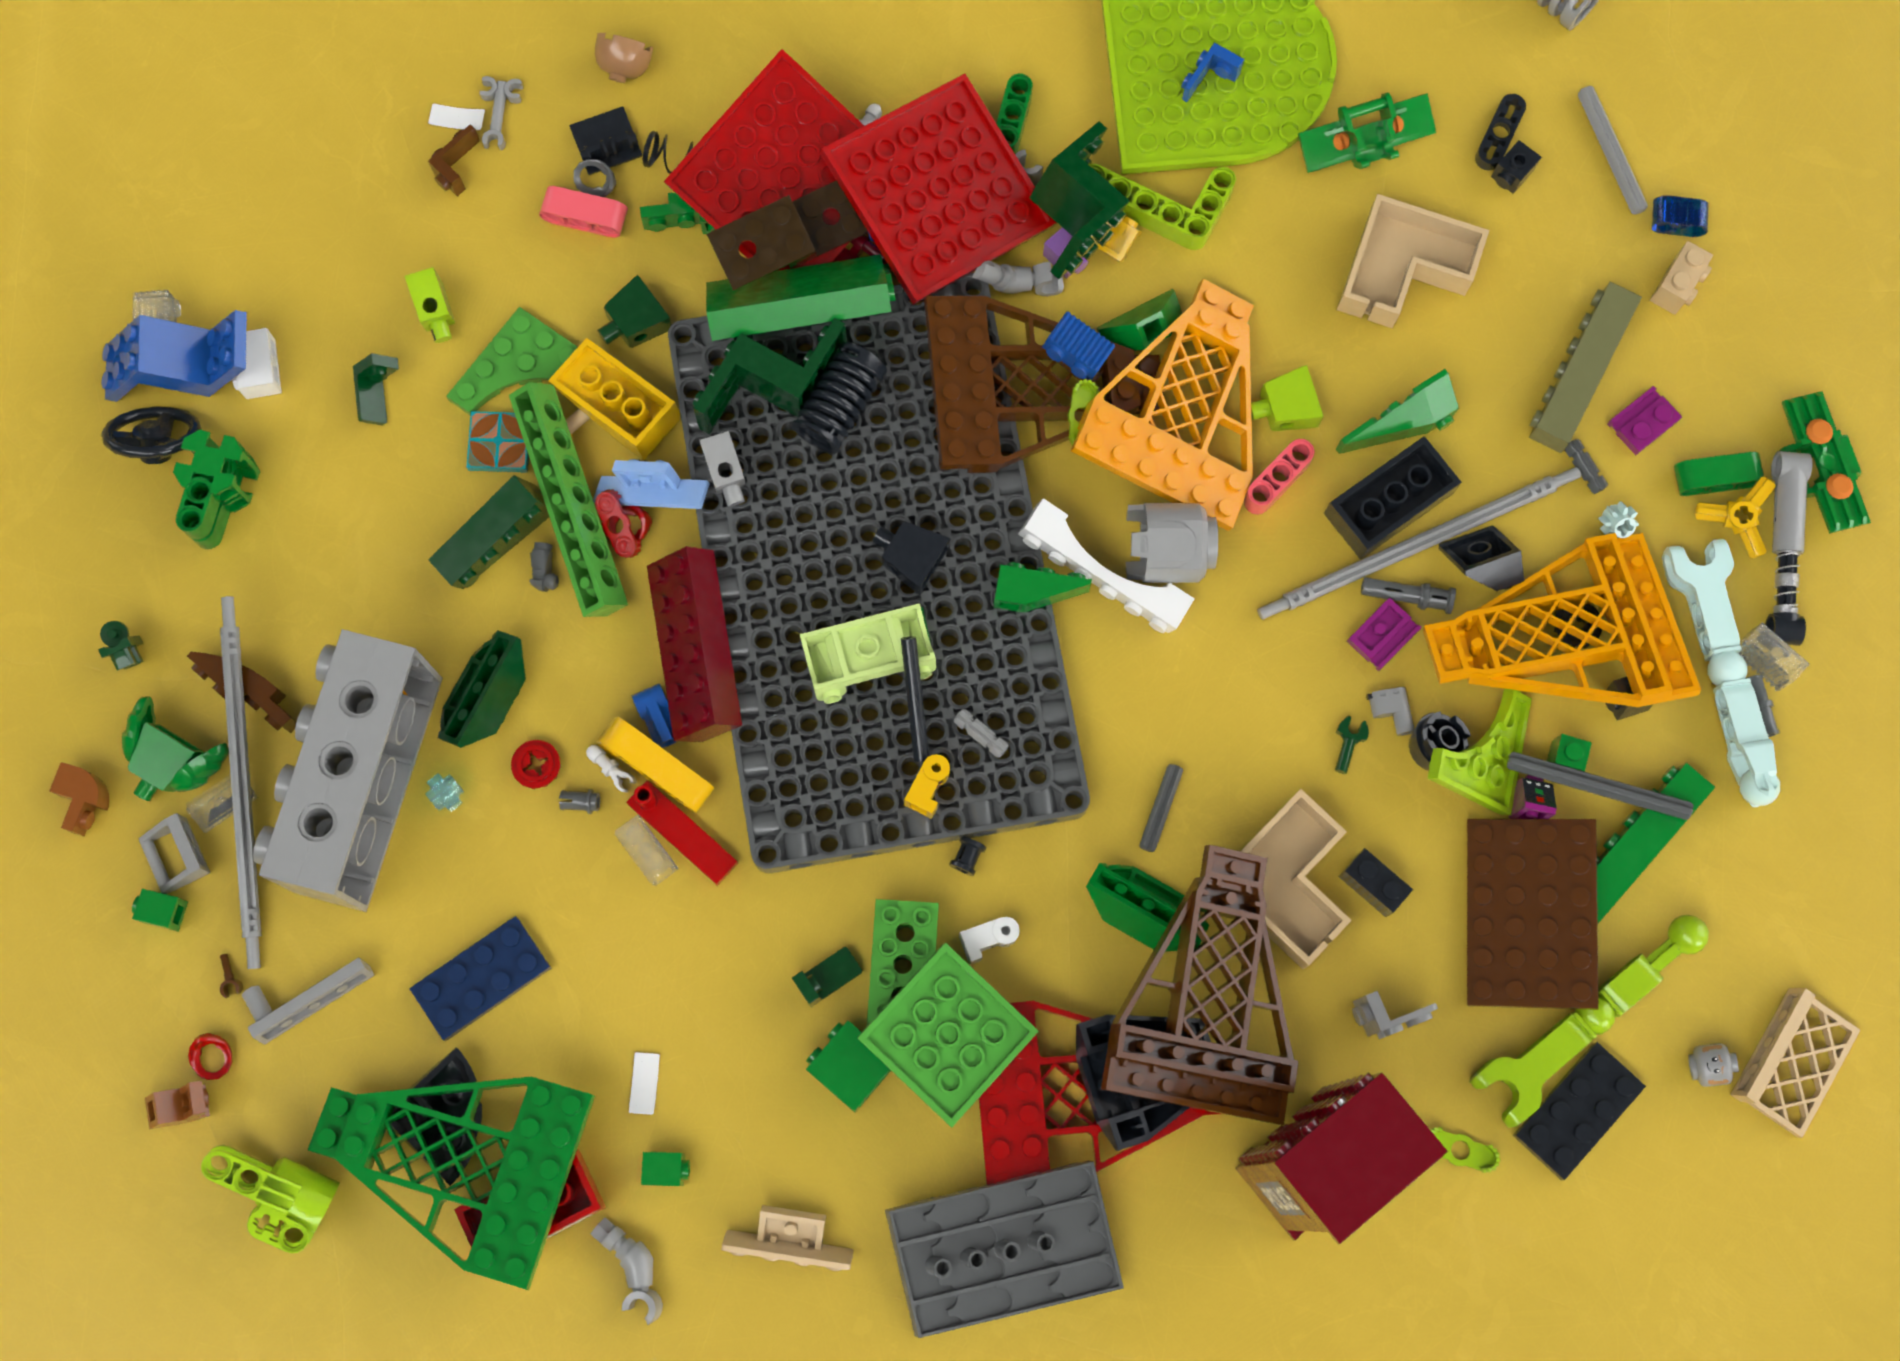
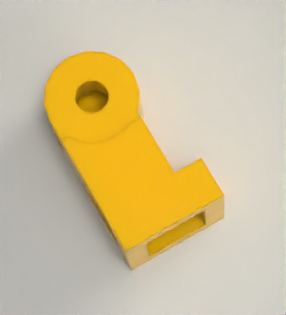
(931, 775)

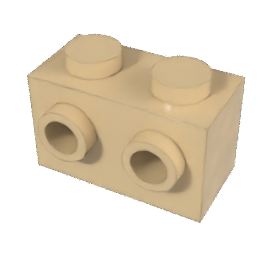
(1681, 278)

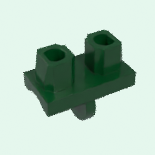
(121, 646)

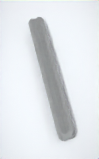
(1612, 150)

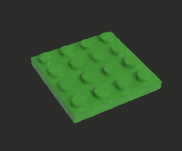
(947, 1034)

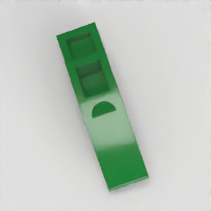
(672, 215)

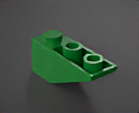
(1030, 589)

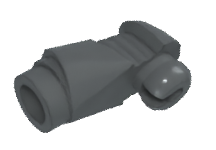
(541, 564)

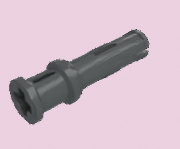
(1423, 595)

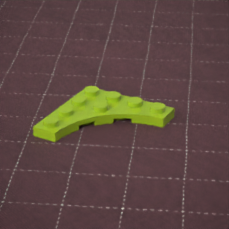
(1482, 769)

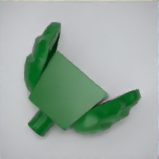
(163, 757)

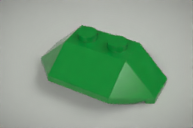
(1136, 903)

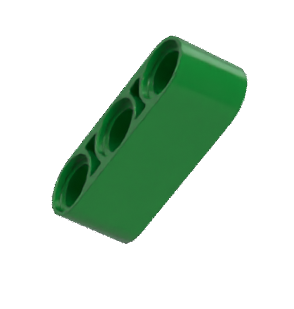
(1015, 105)
(1718, 473)

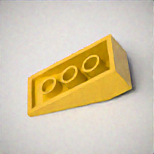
(616, 398)

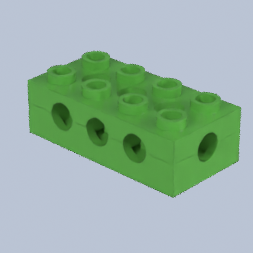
(888, 949)

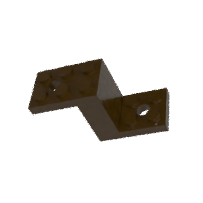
(785, 234)

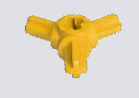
(1751, 506)

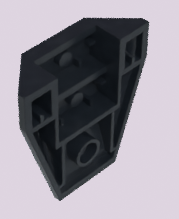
(1122, 1117)

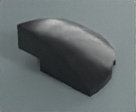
(448, 1071)

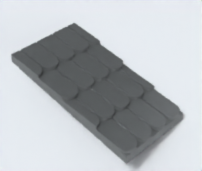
(1004, 1248)

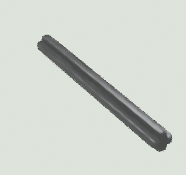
(1600, 785)

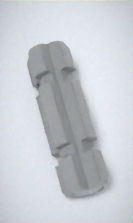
(981, 733)

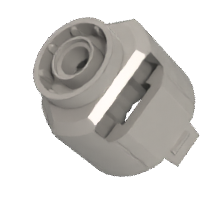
(1173, 543)

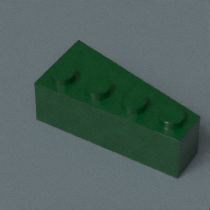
(491, 532)

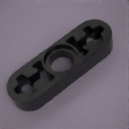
(1499, 120)

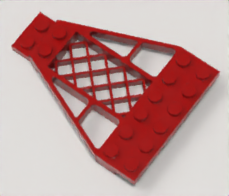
(1015, 1113)

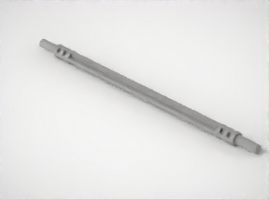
(1418, 543)
(240, 782)

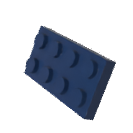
(480, 978)

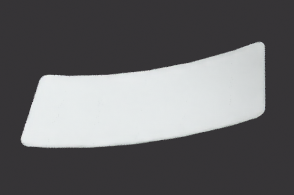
(455, 117)
(644, 1083)

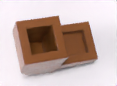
(86, 794)
(177, 1105)

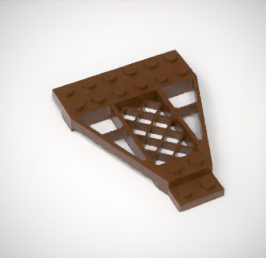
(965, 382)
(1194, 1070)

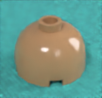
(622, 57)

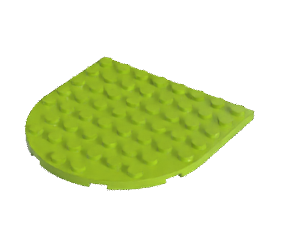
(1225, 122)

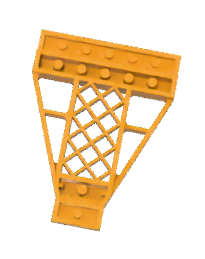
(1159, 457)
(1636, 617)

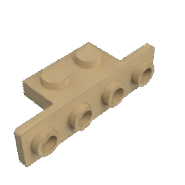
(789, 1237)

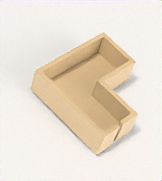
(1405, 245)
(1296, 910)

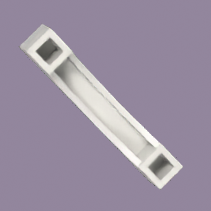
(1049, 531)

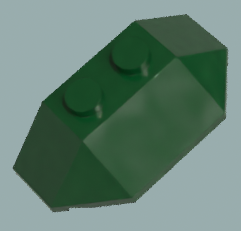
(484, 691)

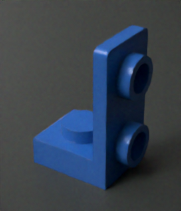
(1220, 60)

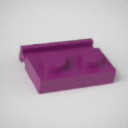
(1644, 420)
(1384, 634)

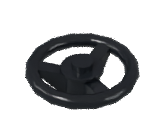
(150, 438)

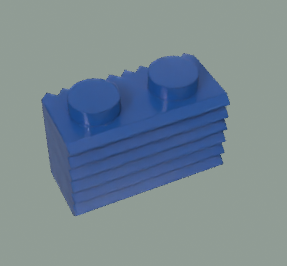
(1078, 347)

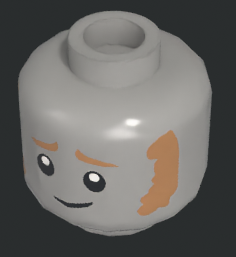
(1712, 1065)

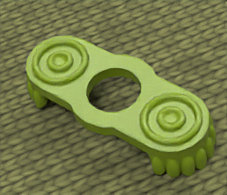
(1081, 395)
(1480, 1156)

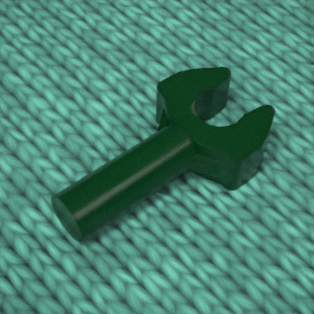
(1349, 742)

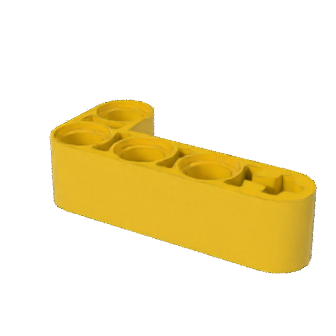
(655, 764)

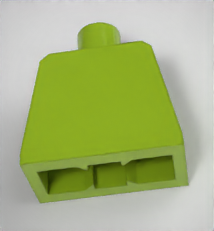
(1289, 402)

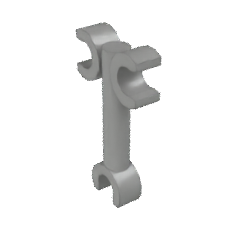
(498, 93)

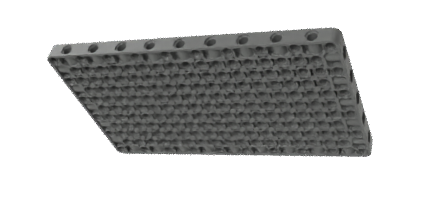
(1039, 650)

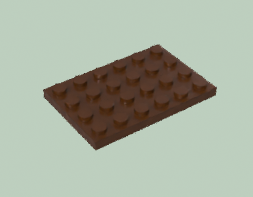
(1532, 913)

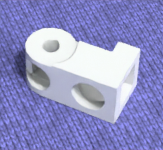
(998, 932)

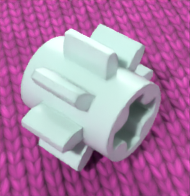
(1619, 520)

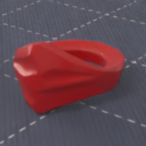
(646, 520)
(195, 1053)

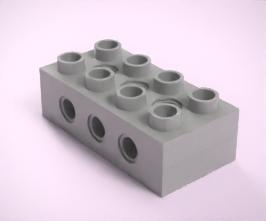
(349, 770)

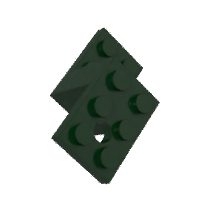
(1080, 200)
(766, 375)

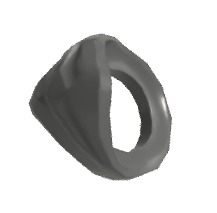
(600, 191)

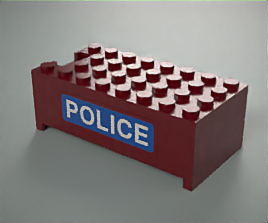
(1341, 1158)

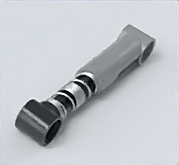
(1791, 476)

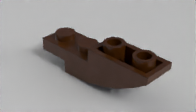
(257, 689)

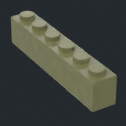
(1584, 368)

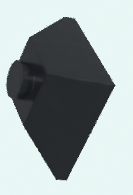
(1486, 558)

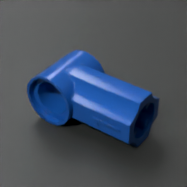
(654, 709)

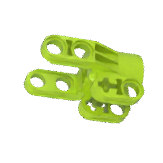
(282, 1192)

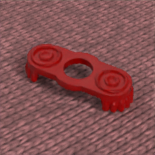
(624, 542)

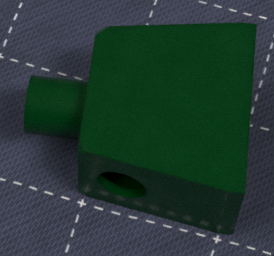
(634, 315)

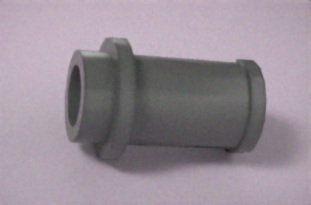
(584, 801)

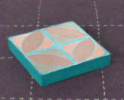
(496, 443)

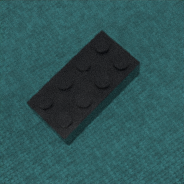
(1392, 497)

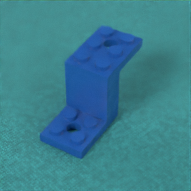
(175, 356)

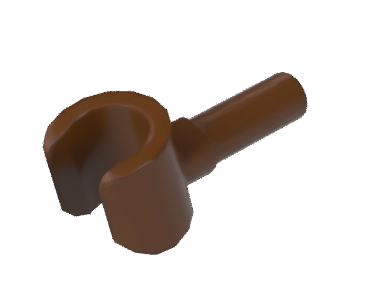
(229, 977)

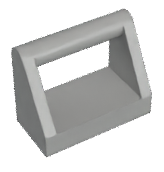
(187, 846)

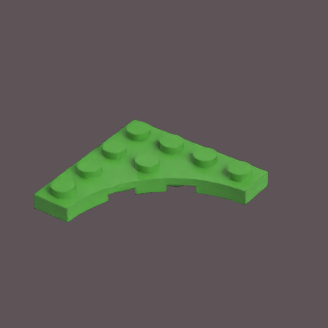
(519, 353)

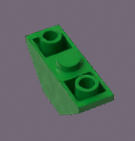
(1144, 323)

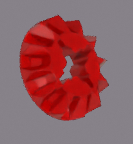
(522, 760)

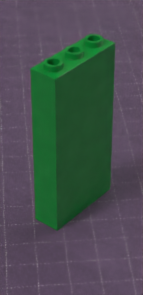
(800, 297)

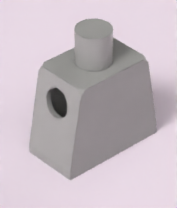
(722, 457)

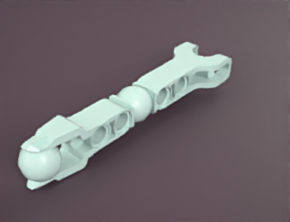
(1748, 744)

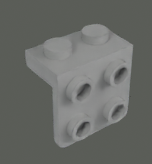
(1372, 1015)

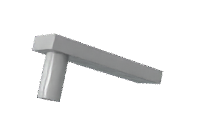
(271, 1023)

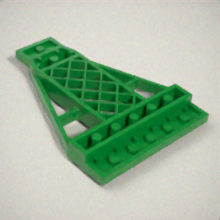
(528, 1177)

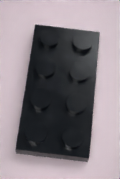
(1579, 1111)

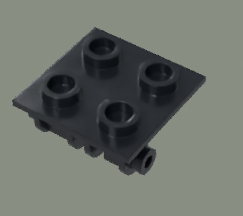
(606, 139)

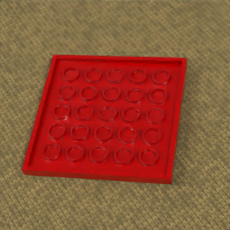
(765, 150)
(937, 188)

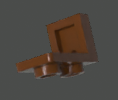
(448, 155)

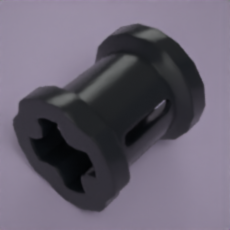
(967, 856)

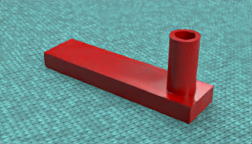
(682, 832)

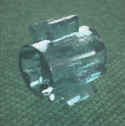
(444, 792)

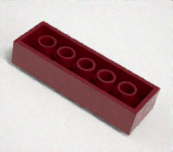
(694, 645)

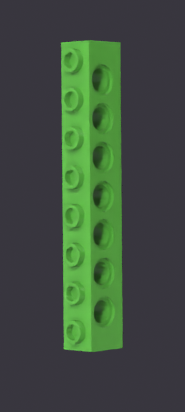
(568, 500)

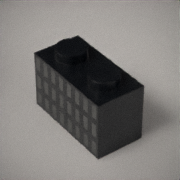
(1375, 883)

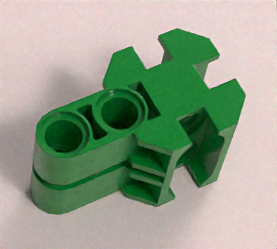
(212, 486)

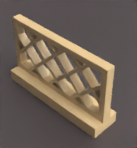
(1777, 1042)

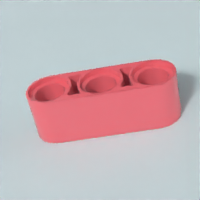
(583, 211)
(1284, 464)

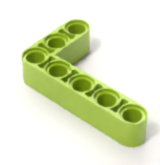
(1163, 207)

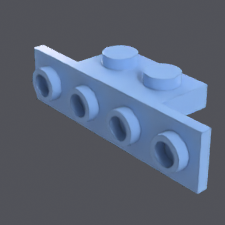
(653, 485)

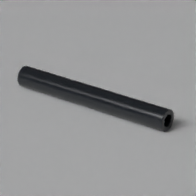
(914, 698)

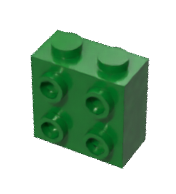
(847, 1066)

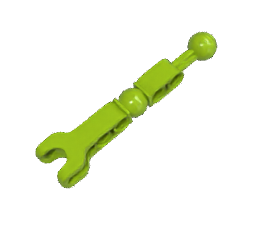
(1575, 1031)

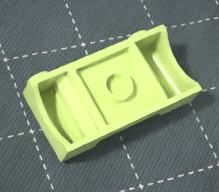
(864, 650)

